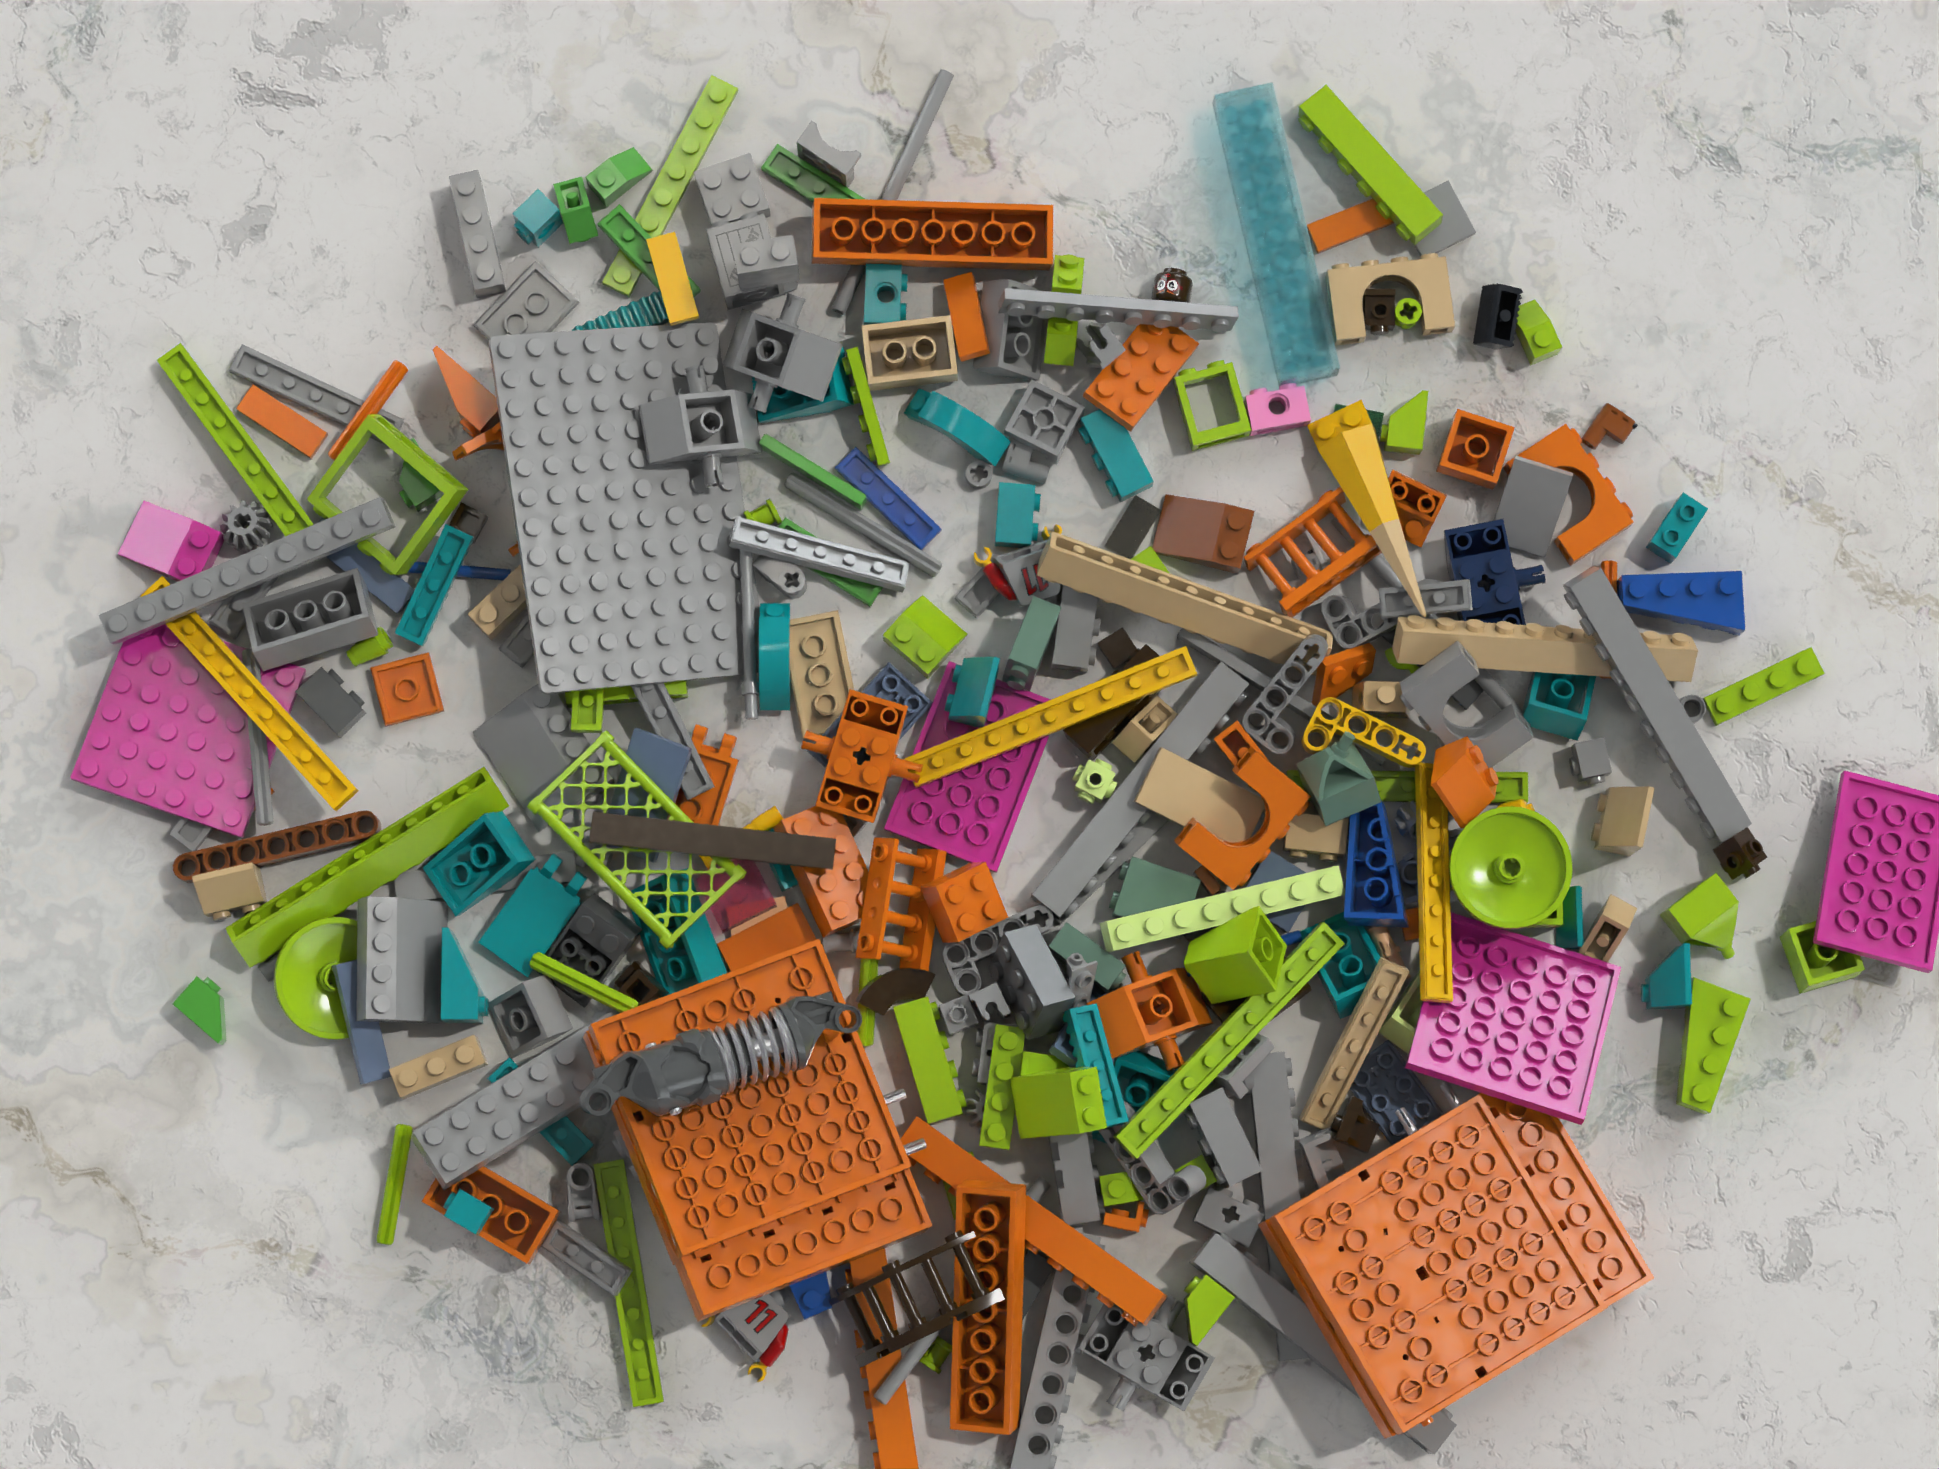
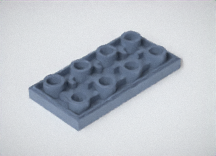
(891, 686)
(664, 764)
(1387, 1087)

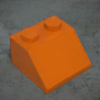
(1463, 780)

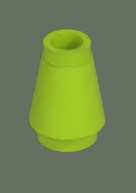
(370, 648)

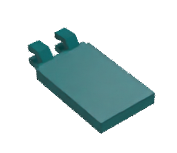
(533, 916)

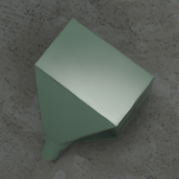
(1338, 781)

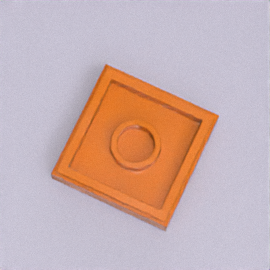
(407, 689)

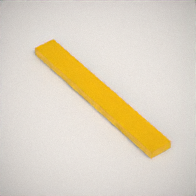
(1433, 890)

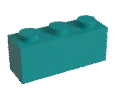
(1115, 455)

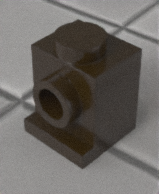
(1379, 298)

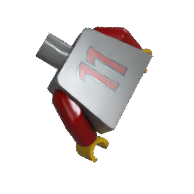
(1016, 572)
(758, 1328)

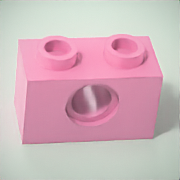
(1264, 421)

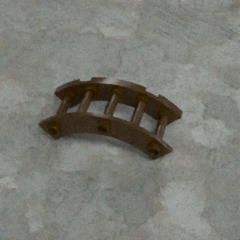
(918, 1325)

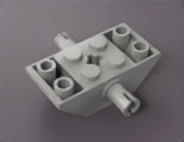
(781, 354)
(677, 430)
(1171, 1373)

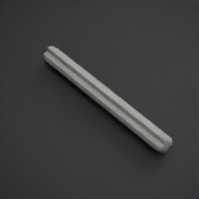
(863, 524)
(259, 756)

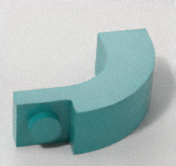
(958, 424)
(774, 656)

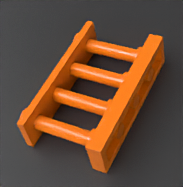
(1317, 581)
(918, 922)

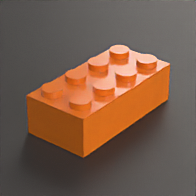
(835, 894)
(518, 1218)

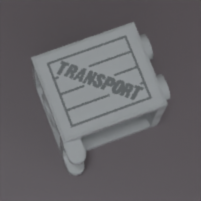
(721, 240)

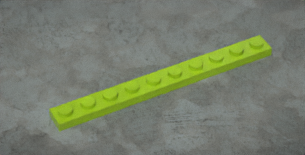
(1226, 1042)

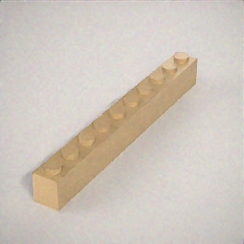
(1175, 600)
(1531, 647)

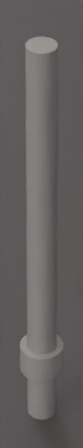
(749, 687)

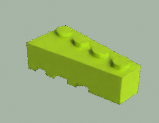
(1707, 1043)

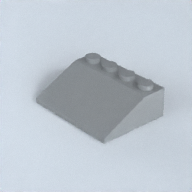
(533, 746)
(399, 959)

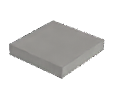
(1454, 225)

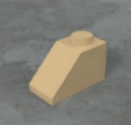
(1145, 729)
(1608, 929)

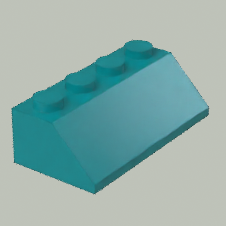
(695, 953)

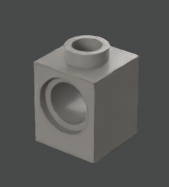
(958, 1015)

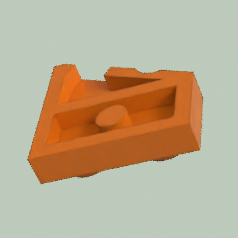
(1342, 671)

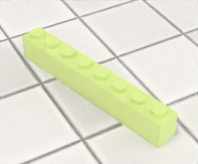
(1220, 908)

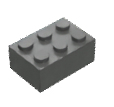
(1031, 981)

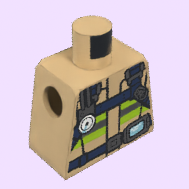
(1379, 699)

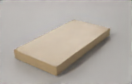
(819, 670)
(1185, 791)

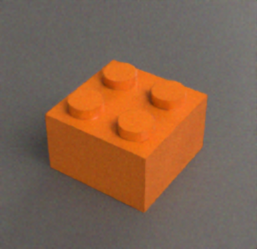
(1475, 449)
(964, 902)

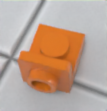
(1120, 1218)

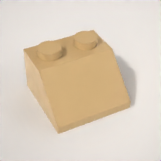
(230, 890)

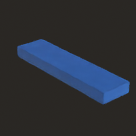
(888, 499)

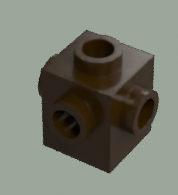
(1740, 854)

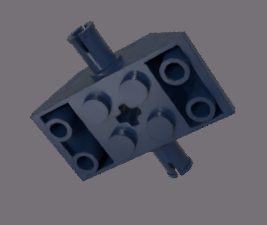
(1484, 554)

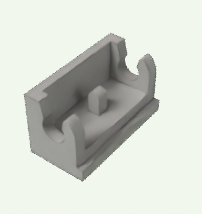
(1102, 348)
(990, 998)
(1322, 1157)

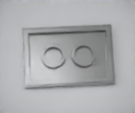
(529, 305)
(1532, 504)

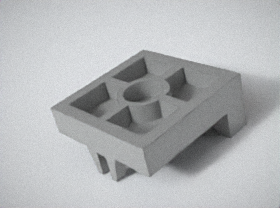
(827, 159)
(1044, 420)
(1243, 1064)

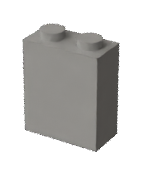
(766, 262)

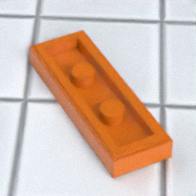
(1346, 226)
(966, 316)
(282, 421)

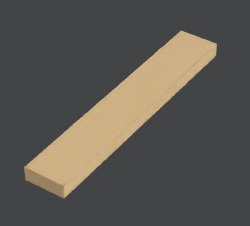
(1354, 1044)

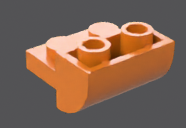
(1415, 505)

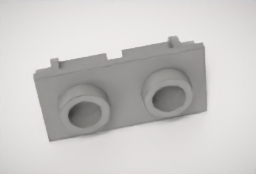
(1080, 978)

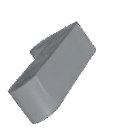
(1360, 621)
(1288, 688)
(995, 932)
(1154, 1175)

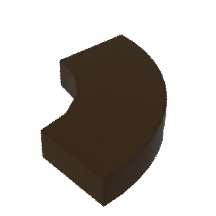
(895, 986)

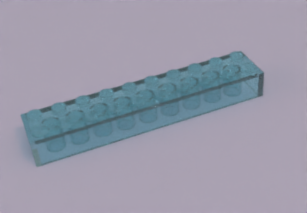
(1275, 234)

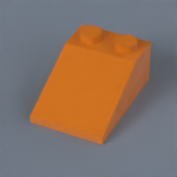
(472, 400)

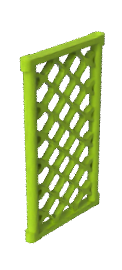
(538, 807)

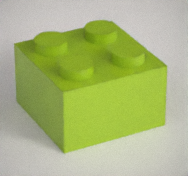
(1815, 964)

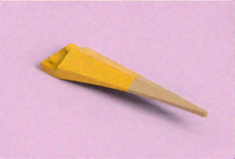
(1355, 459)

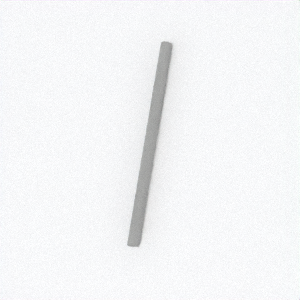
(899, 177)
(1385, 571)
(919, 1347)

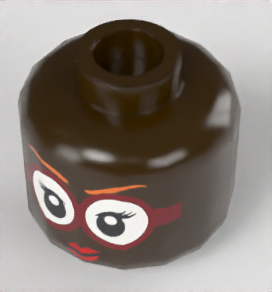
(1172, 286)

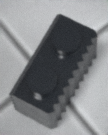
(1497, 316)

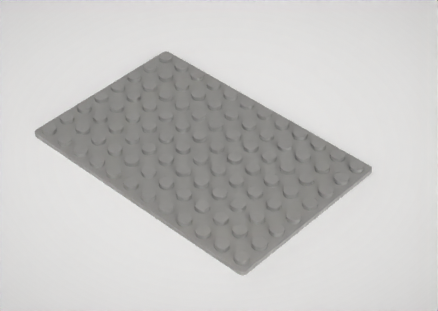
(617, 553)

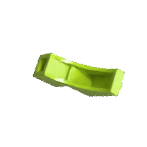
(1060, 331)

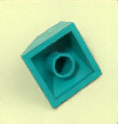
(1670, 981)

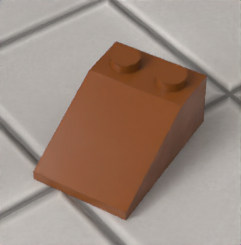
(1203, 532)

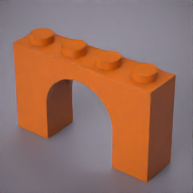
(1606, 515)
(1234, 860)

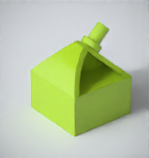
(1705, 916)

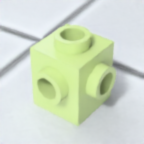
(1090, 792)

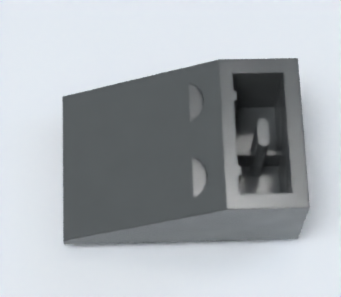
(593, 943)

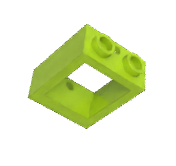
(1219, 434)

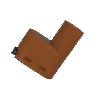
(1609, 422)

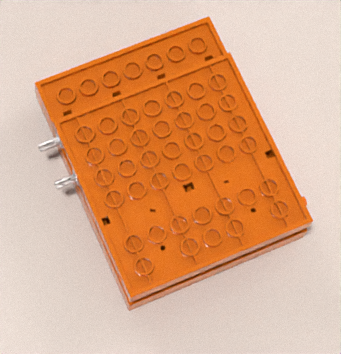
(774, 1172)
(1454, 1255)

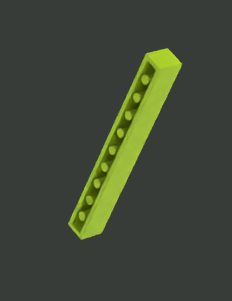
(366, 866)

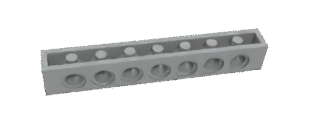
(1043, 1367)

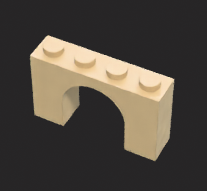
(1424, 277)

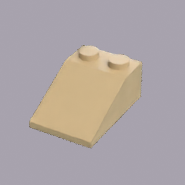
(1622, 819)

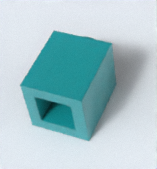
(467, 1211)

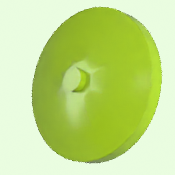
(1510, 867)
(306, 977)

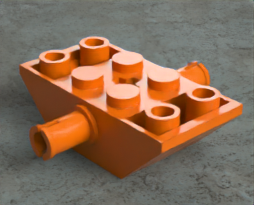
(870, 725)
(1152, 1011)

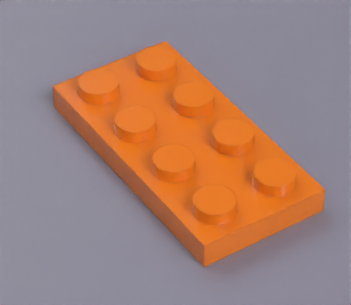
(1140, 373)

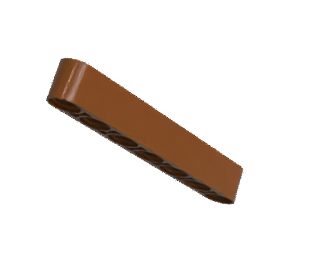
(291, 838)

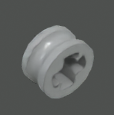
(983, 481)

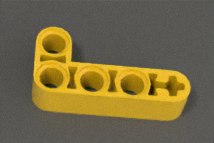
(1366, 738)

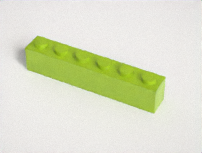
(1370, 165)

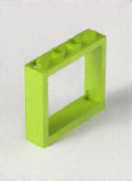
(420, 461)

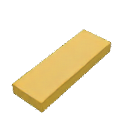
(672, 278)

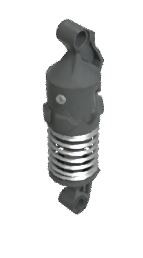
(710, 1063)

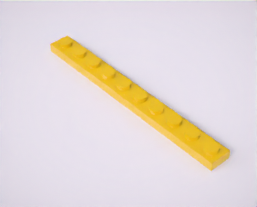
(261, 706)
(1053, 715)

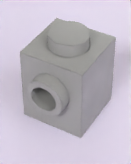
(1590, 761)

